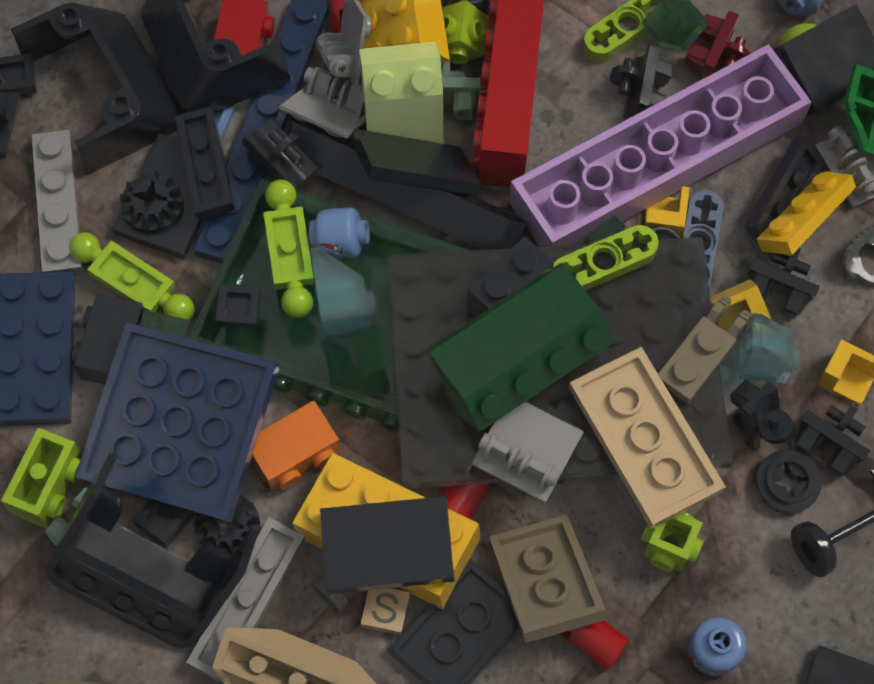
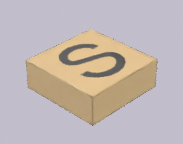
(385, 610)

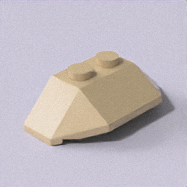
(281, 658)

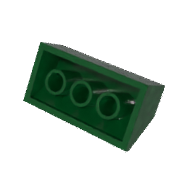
(519, 347)

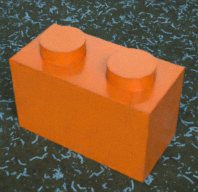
(294, 447)

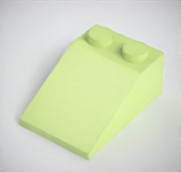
(403, 91)

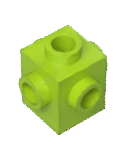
(465, 31)
(683, 532)

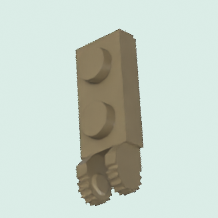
(702, 352)

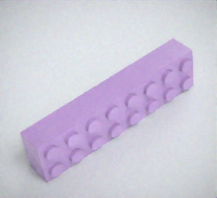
(660, 150)

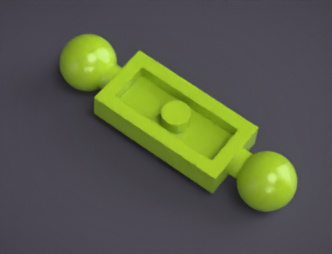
(288, 248)
(130, 276)

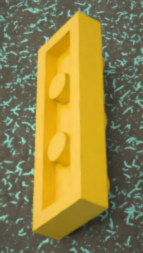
(806, 213)

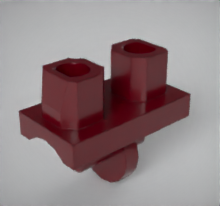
(719, 33)

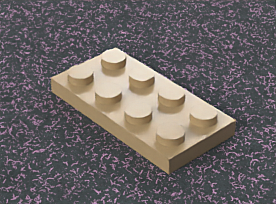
(646, 437)

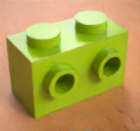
(43, 479)

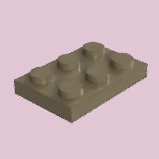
(547, 578)

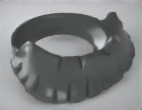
(852, 262)

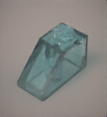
(340, 295)
(767, 351)

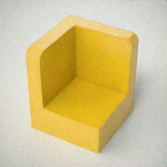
(669, 213)
(742, 297)
(848, 373)

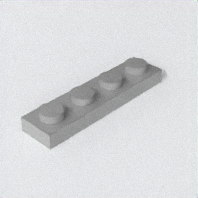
(56, 200)
(268, 565)

